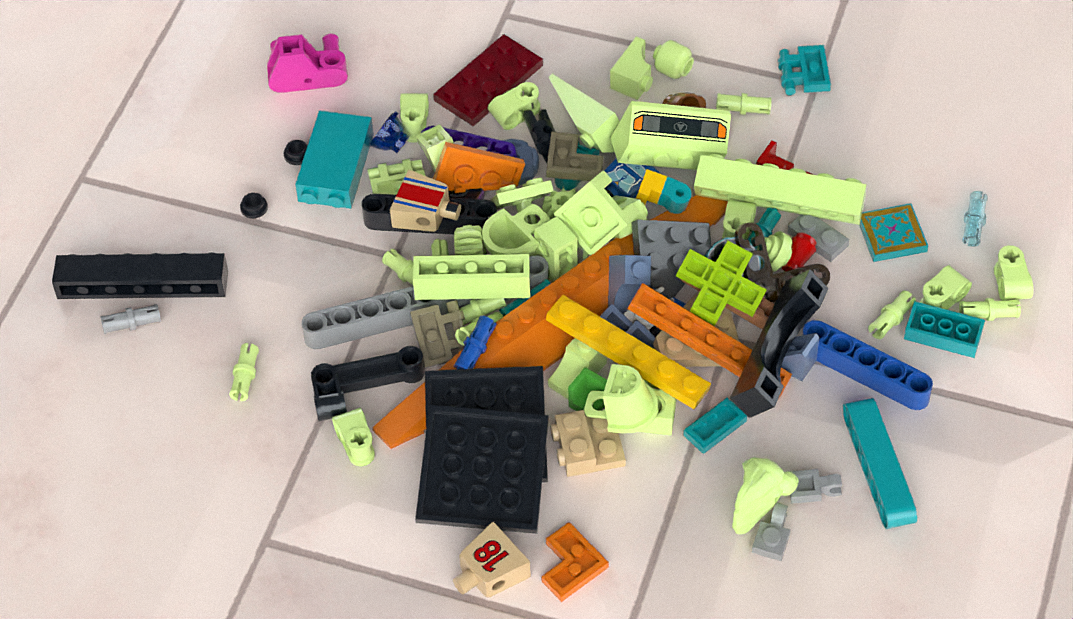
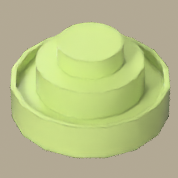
(778, 249)

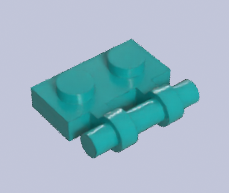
(813, 69)

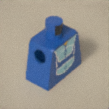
(626, 178)

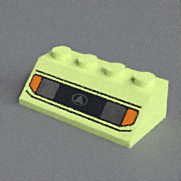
(670, 135)

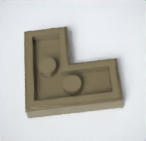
(566, 163)

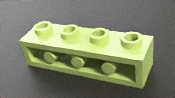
(471, 276)

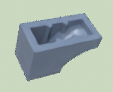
(626, 277)

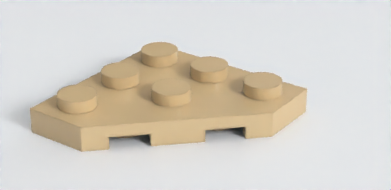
(686, 355)

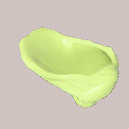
(760, 491)

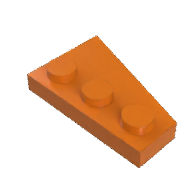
(474, 168)

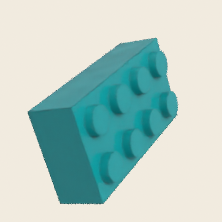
(944, 329)

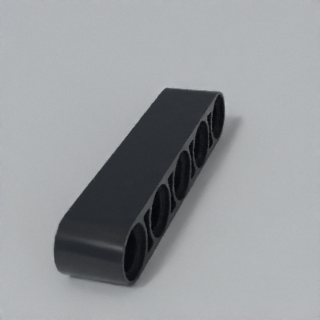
(378, 217)

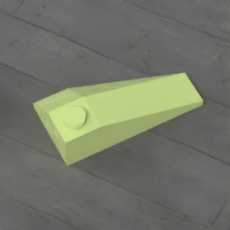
(590, 117)

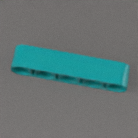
(879, 463)

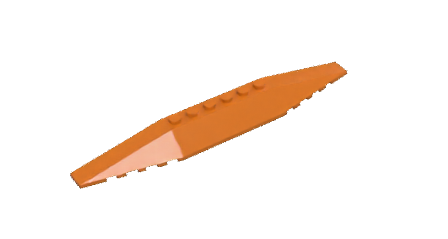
(525, 336)

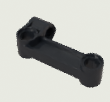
(362, 375)

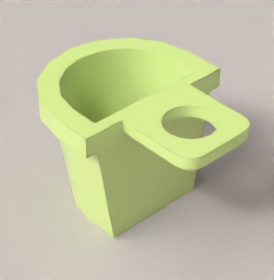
(511, 234)
(627, 401)

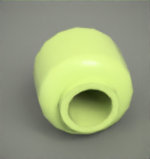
(673, 59)

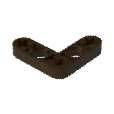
(765, 274)

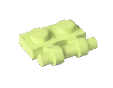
(389, 178)

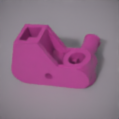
(299, 67)

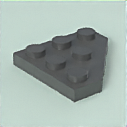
(668, 245)

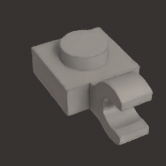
(812, 486)
(772, 537)

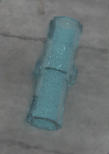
(975, 218)

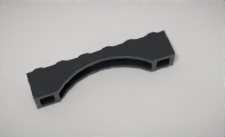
(760, 379)

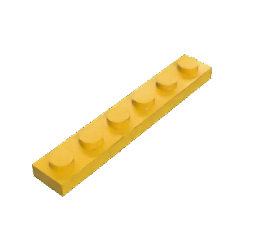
(628, 351)

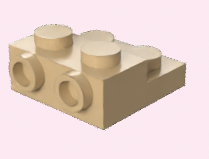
(586, 444)

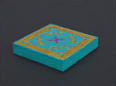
(892, 232)

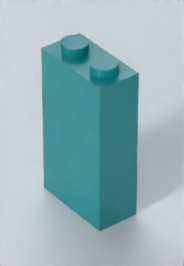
(334, 159)

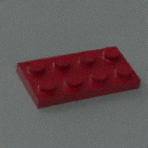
(487, 76)

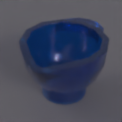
(390, 135)

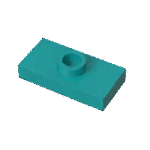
(715, 425)

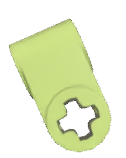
(510, 106)
(414, 113)
(736, 214)
(1012, 274)
(945, 288)
(355, 436)

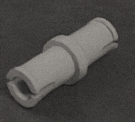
(130, 318)

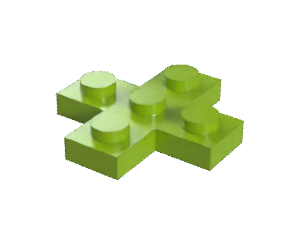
(721, 283)

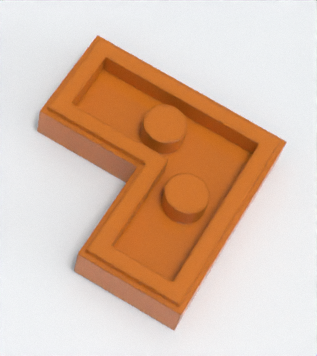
(578, 565)

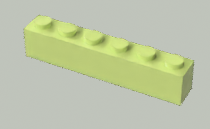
(780, 188)

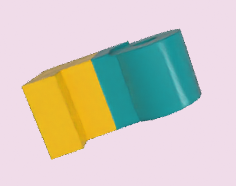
(664, 192)

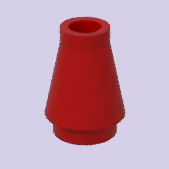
(802, 250)

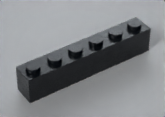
(140, 276)

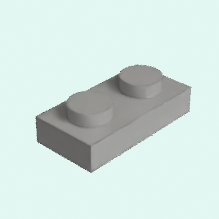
(829, 241)

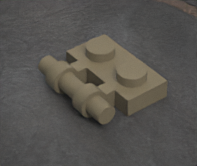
(431, 333)

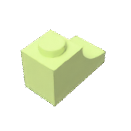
(631, 73)
(432, 143)
(574, 361)

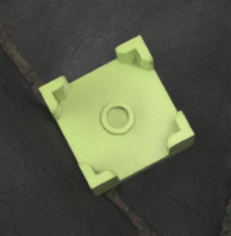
(595, 215)

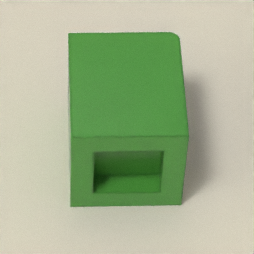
(582, 386)

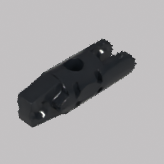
(540, 130)

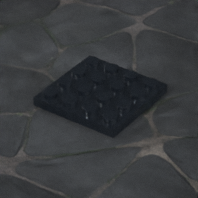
(488, 389)
(482, 469)

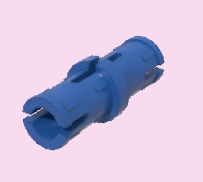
(476, 343)

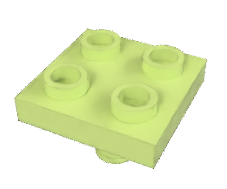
(523, 196)

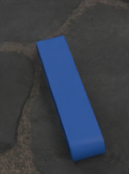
(871, 366)

